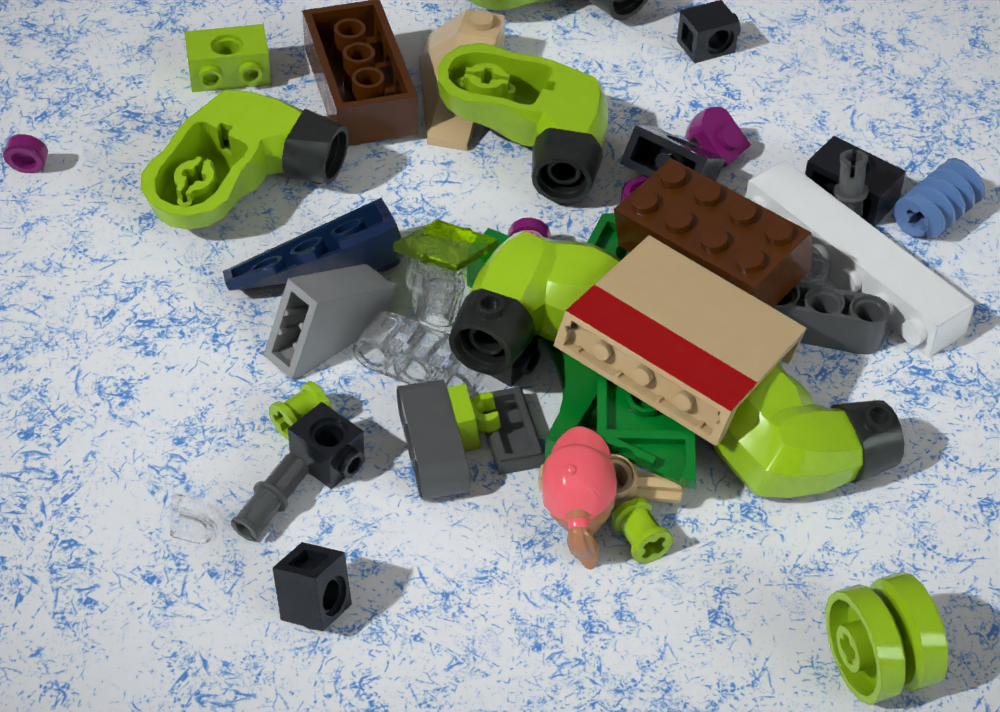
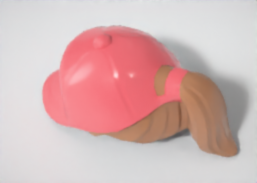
(580, 489)

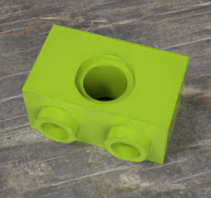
(228, 58)

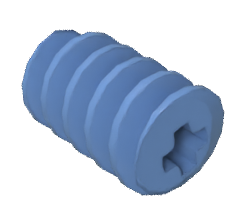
(939, 199)

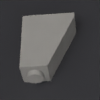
(324, 316)

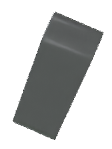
(837, 317)
(433, 439)

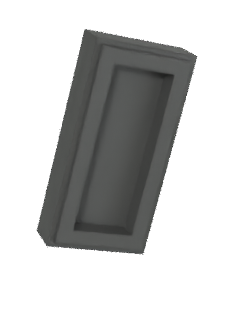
(516, 442)

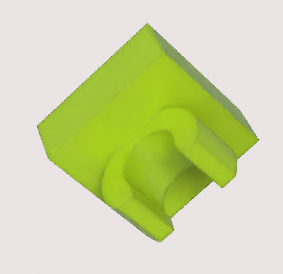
(470, 415)

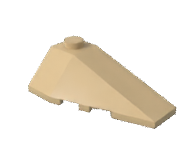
(469, 27)

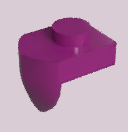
(718, 134)

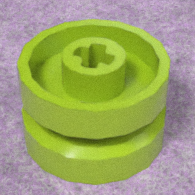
(886, 637)

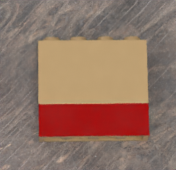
(677, 337)

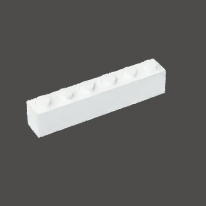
(866, 261)

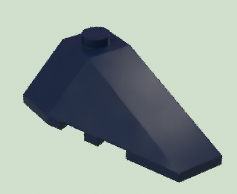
(347, 241)

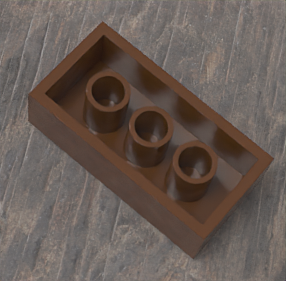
(360, 71)
(717, 231)

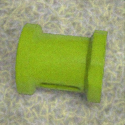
(290, 411)
(641, 530)

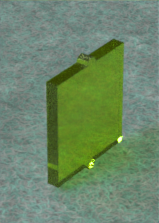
(446, 245)

